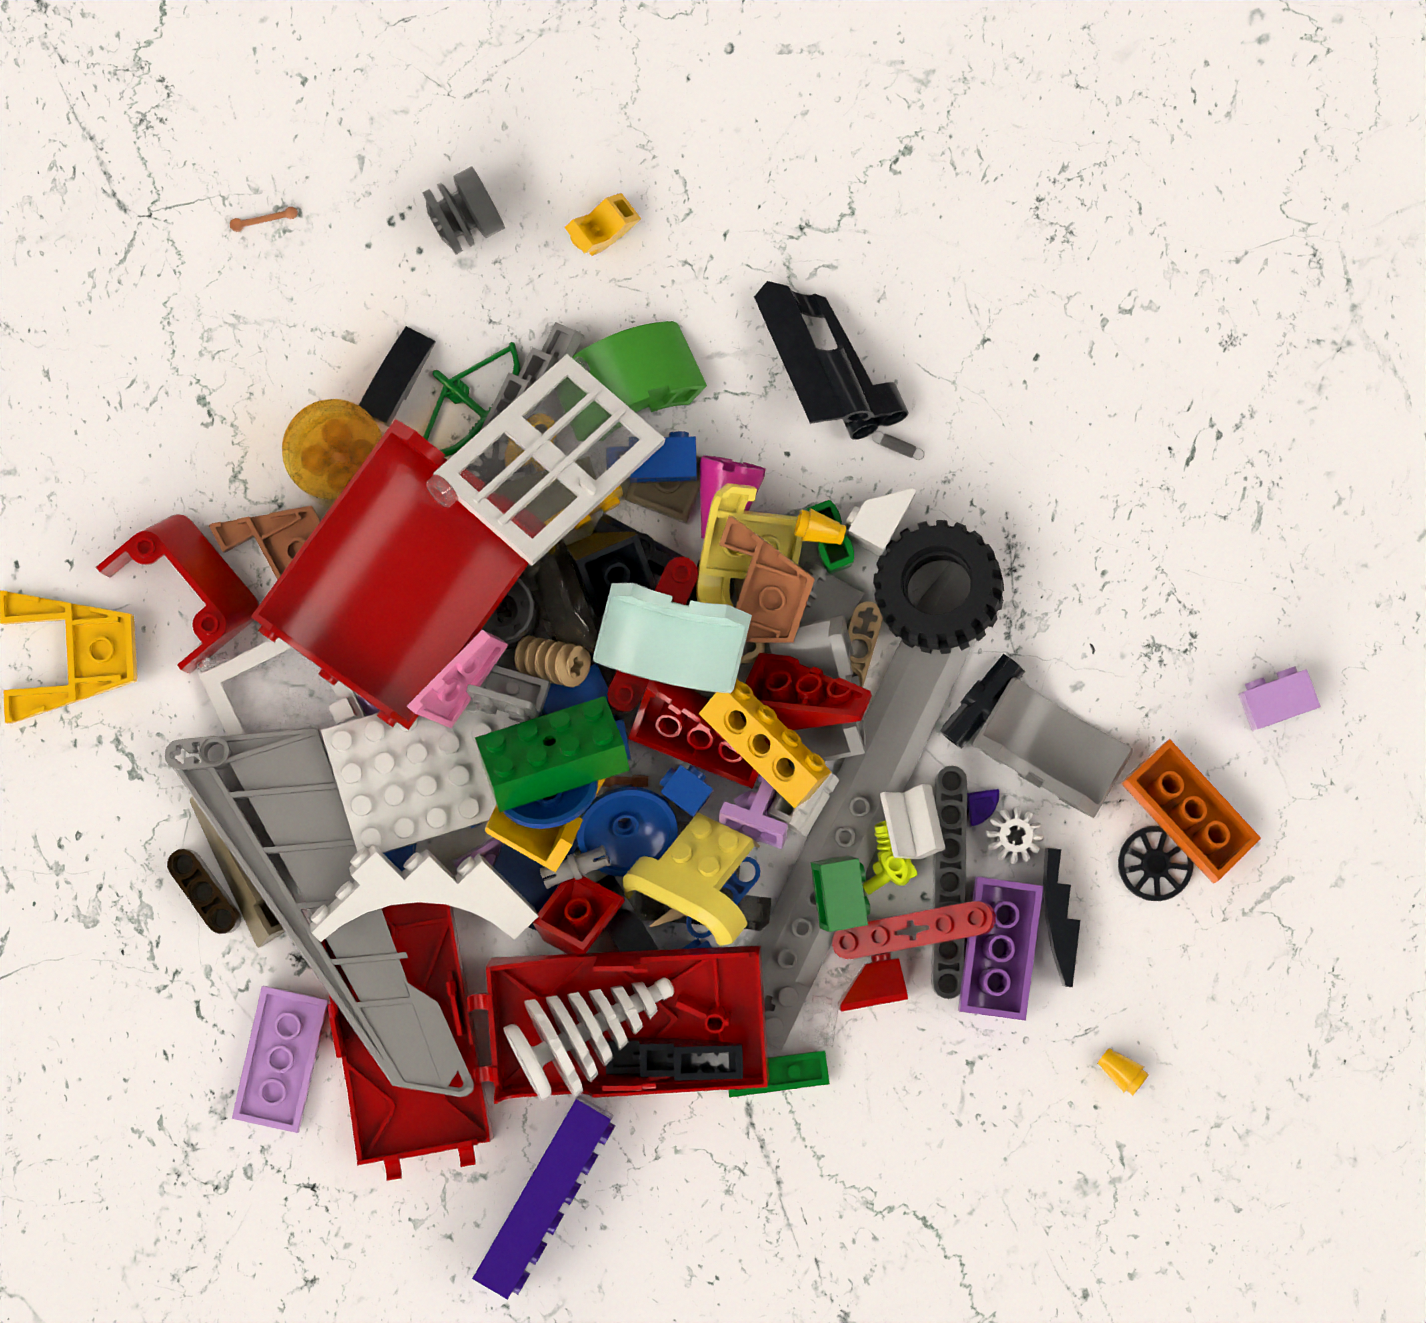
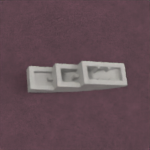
(560, 342)

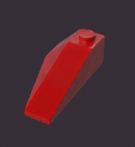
(805, 695)

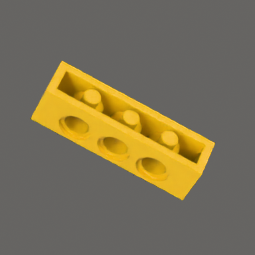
(769, 761)

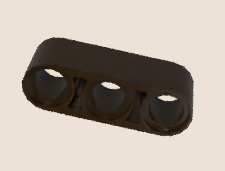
(189, 883)

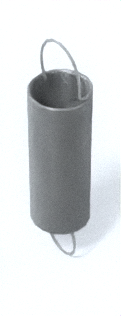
(898, 445)

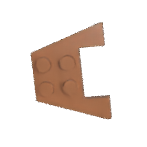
(277, 533)
(773, 587)

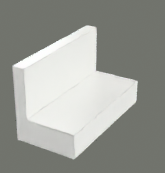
(913, 822)

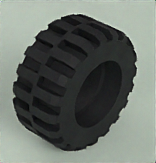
(930, 545)

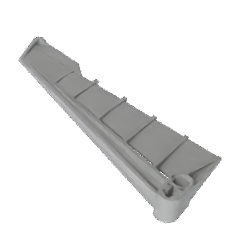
(305, 817)

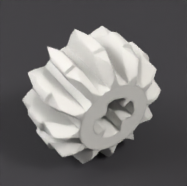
(1025, 840)

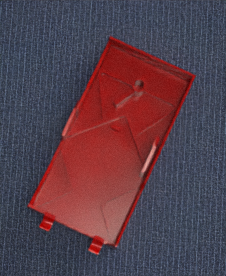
(713, 999)
(403, 1121)

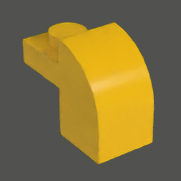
(603, 225)

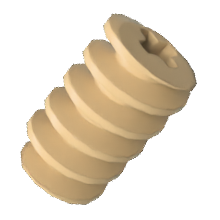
(552, 660)

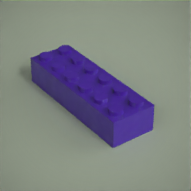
(543, 1196)

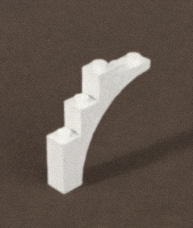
(426, 880)

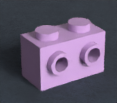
(1279, 699)

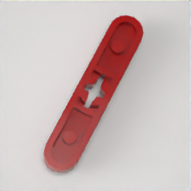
(677, 581)
(944, 925)

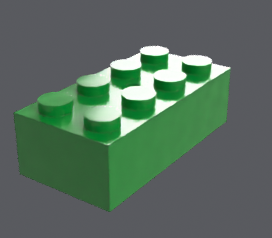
(552, 753)

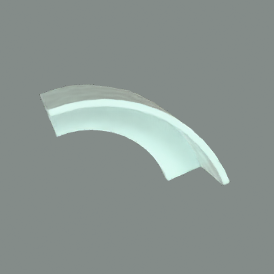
(671, 641)

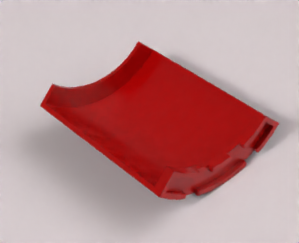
(390, 580)

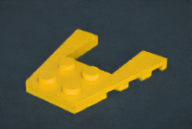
(98, 652)

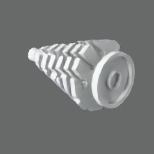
(573, 1036)

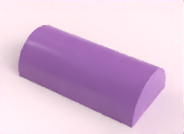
(1001, 961)

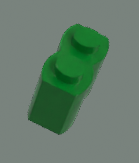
(834, 556)

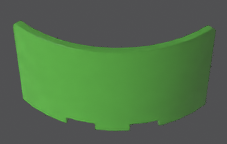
(646, 366)

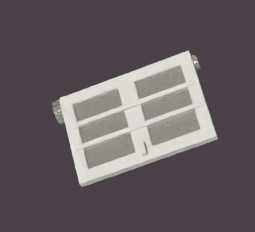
(547, 459)

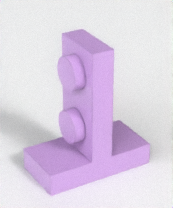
(754, 820)

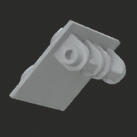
(829, 596)

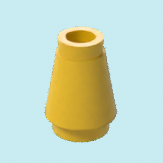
(818, 528)
(1123, 1071)

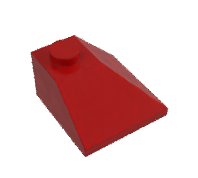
(576, 915)
(875, 984)

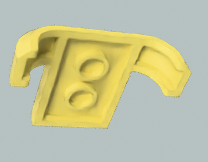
(721, 563)
(693, 874)

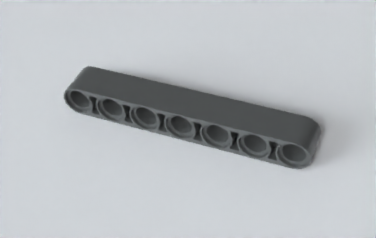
(954, 865)

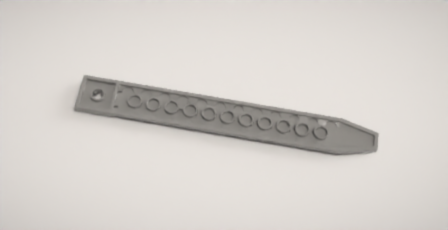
(894, 740)

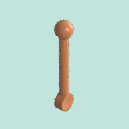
(237, 225)

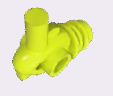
(888, 868)

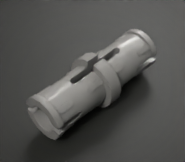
(576, 866)

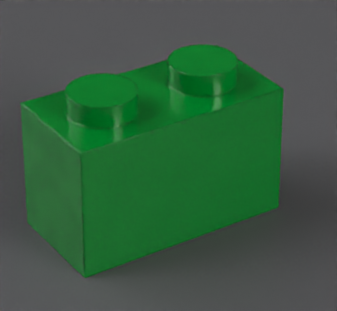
(840, 893)

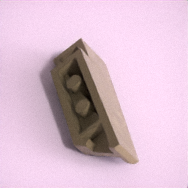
(255, 911)

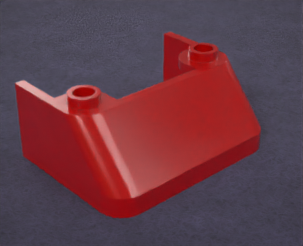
(215, 582)

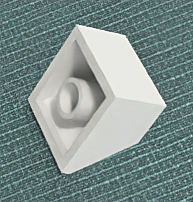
(878, 520)

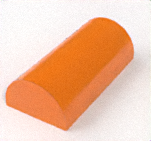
(1191, 811)

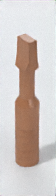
(635, 781)

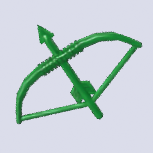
(460, 393)

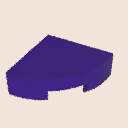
(981, 805)

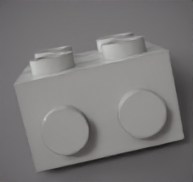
(512, 693)

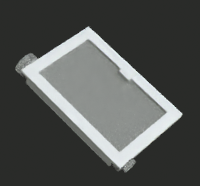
(274, 692)

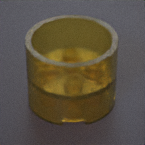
(316, 436)

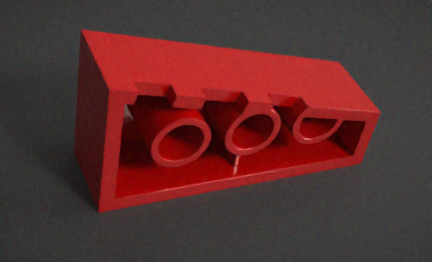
(672, 725)

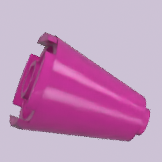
(719, 471)

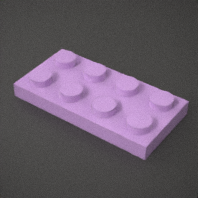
(280, 1059)

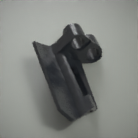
(826, 381)

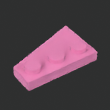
(446, 694)

